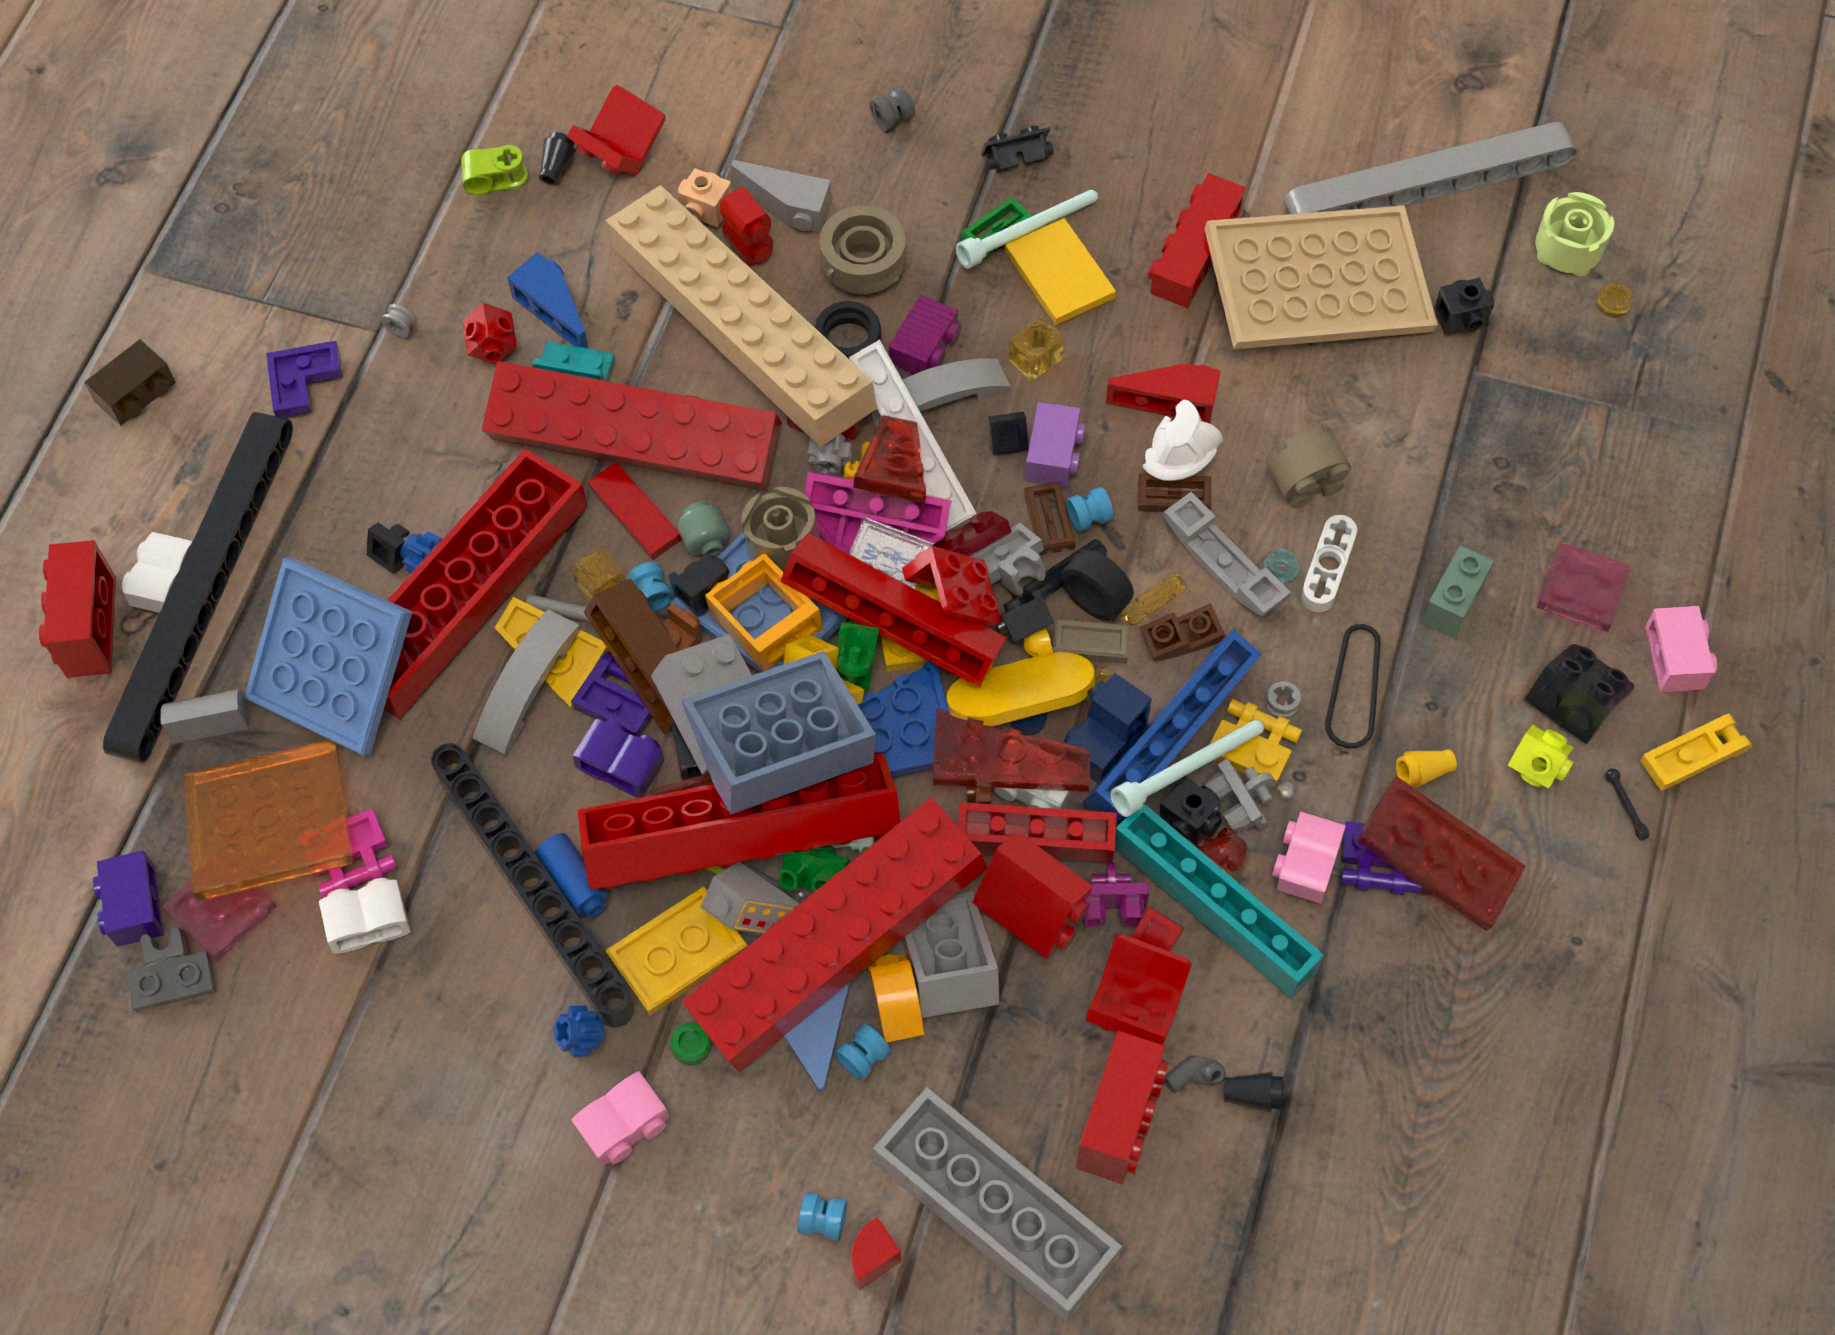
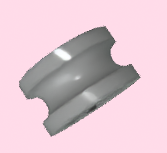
(398, 320)
(1285, 710)

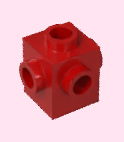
(489, 333)

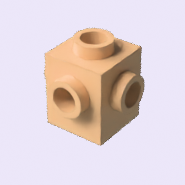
(703, 194)

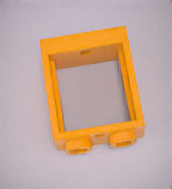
(769, 646)

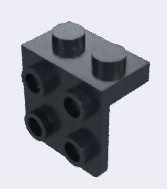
(1579, 691)

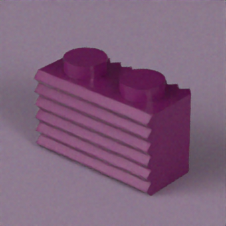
(924, 336)

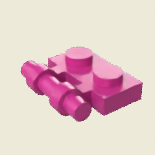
(365, 840)

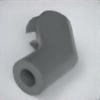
(1195, 1070)

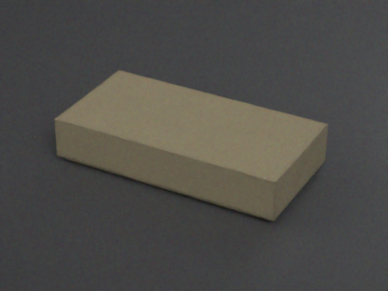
(1092, 640)

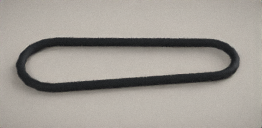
(1373, 692)

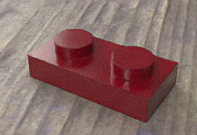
(975, 535)

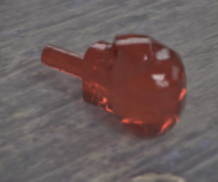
(1225, 850)

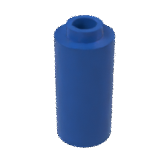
(569, 873)

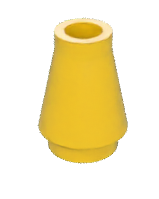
(1424, 766)

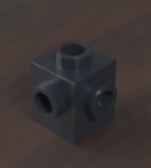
(1464, 305)
(1192, 810)

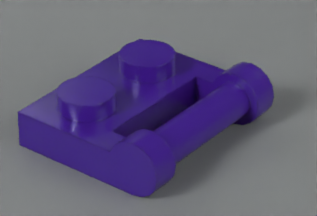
(607, 700)

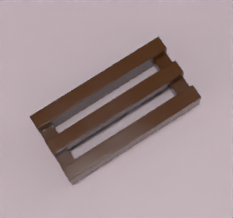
(1160, 500)
(1054, 543)

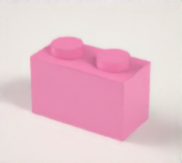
(1680, 649)

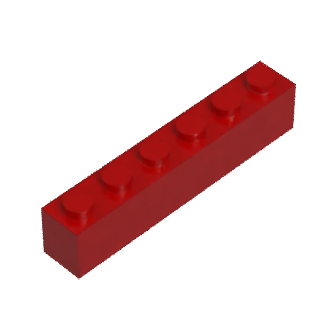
(893, 607)

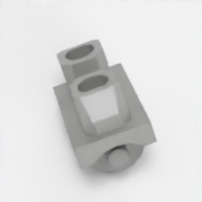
(1247, 811)

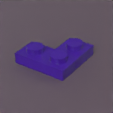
(295, 368)

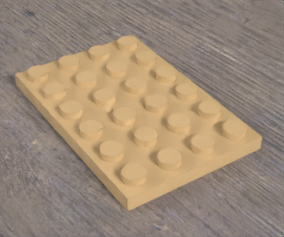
(1319, 277)

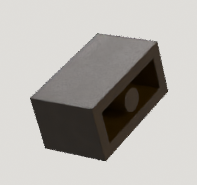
(130, 382)

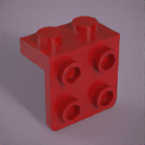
(620, 132)
(960, 583)
(1139, 990)

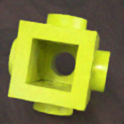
(1542, 757)

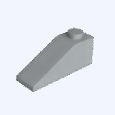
(790, 196)

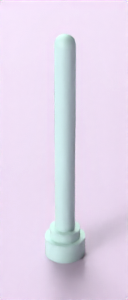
(972, 251)
(1130, 797)

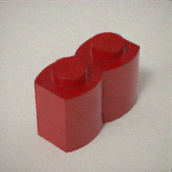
(746, 226)

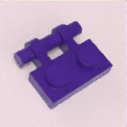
(1362, 877)

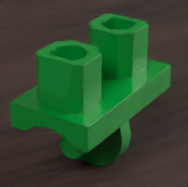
(856, 653)
(810, 868)

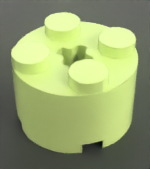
(1574, 233)

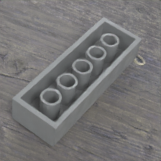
(996, 1204)

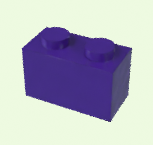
(128, 898)

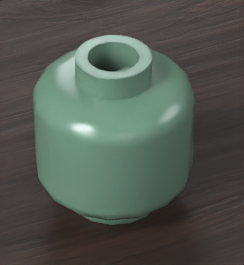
(703, 529)

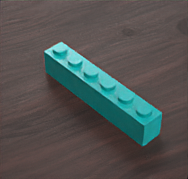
(1218, 901)

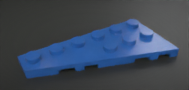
(906, 719)

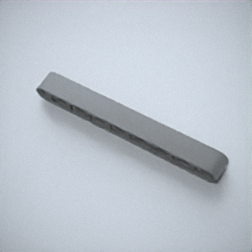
(1440, 172)

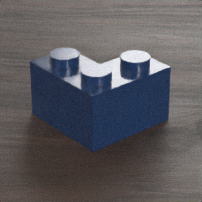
(1113, 723)

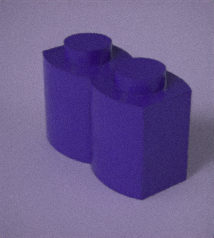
(619, 757)

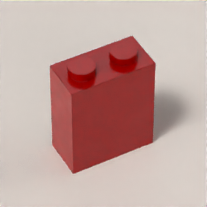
(1033, 895)

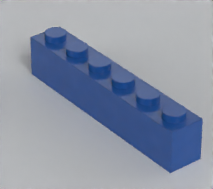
(1178, 719)

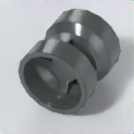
(892, 108)

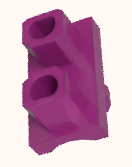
(1115, 892)

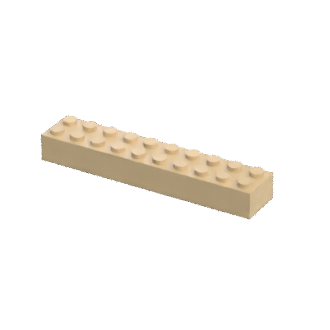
(742, 316)

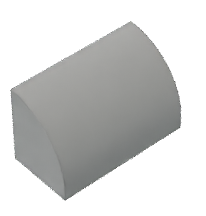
(205, 716)

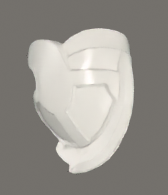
(1182, 445)

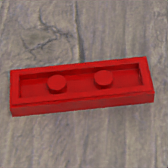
(634, 510)

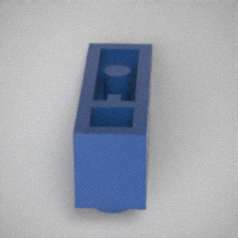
(544, 293)

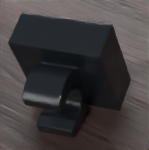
(1008, 433)
(385, 545)

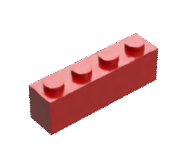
(1187, 252)
(1059, 832)

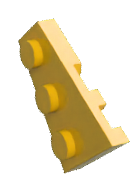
(567, 673)

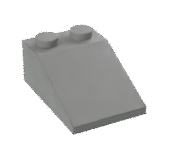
(953, 960)

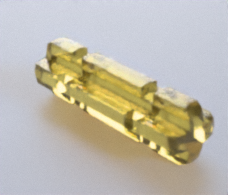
(1153, 599)

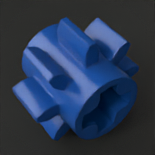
(417, 548)
(579, 1031)

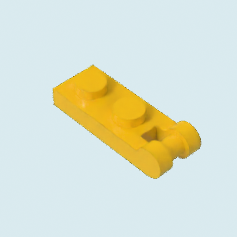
(1695, 752)

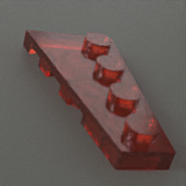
(990, 757)

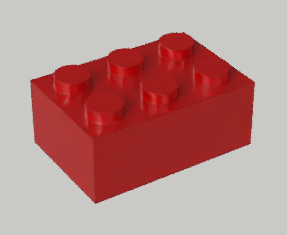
(78, 609)
(1122, 1108)

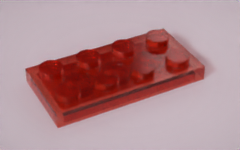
(1441, 853)

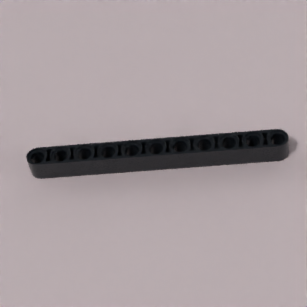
(198, 587)

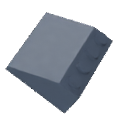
(779, 731)

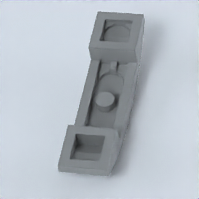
(954, 381)
(1222, 558)
(522, 679)

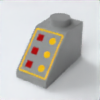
(746, 900)

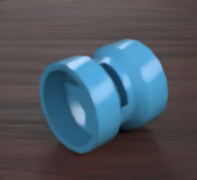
(1092, 508)
(650, 580)
(862, 1051)
(822, 1216)

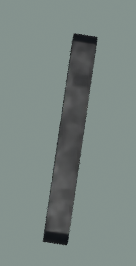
(535, 898)

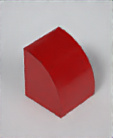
(873, 1253)

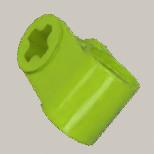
(490, 170)

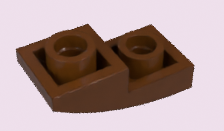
(1184, 634)

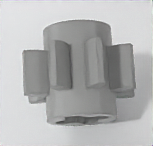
(830, 456)

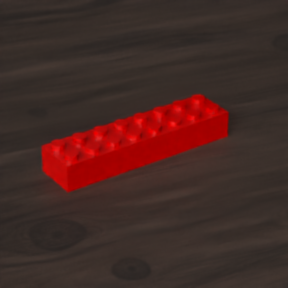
(632, 425)
(479, 568)
(696, 831)
(835, 934)

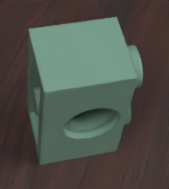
(1457, 591)

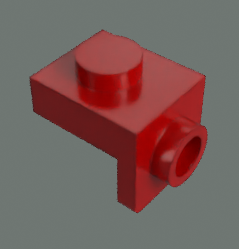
(1158, 930)

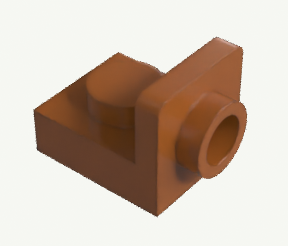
(683, 627)

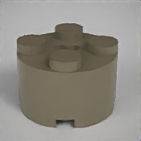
(1309, 466)
(778, 523)

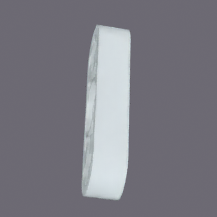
(1331, 577)

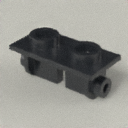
(1004, 149)

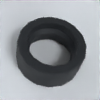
(850, 313)
(1097, 585)

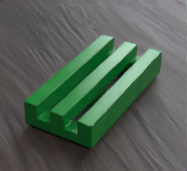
(993, 216)

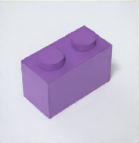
(1053, 444)

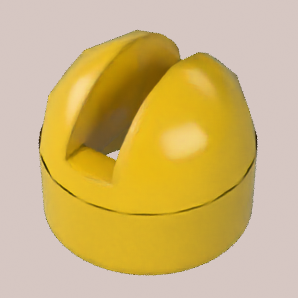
(1038, 643)

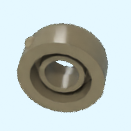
(866, 230)

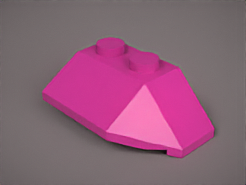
(842, 510)

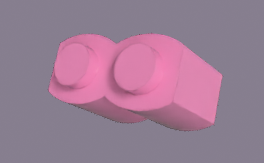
(1309, 858)
(621, 1119)

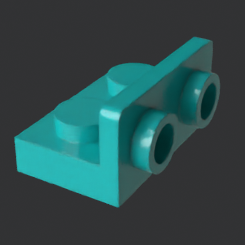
(576, 361)

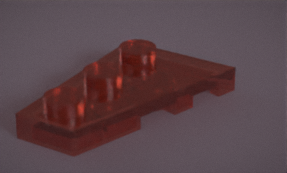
(893, 461)

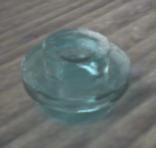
(1283, 558)

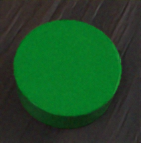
(690, 1044)

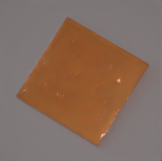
(266, 819)

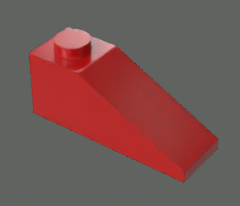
(1164, 388)

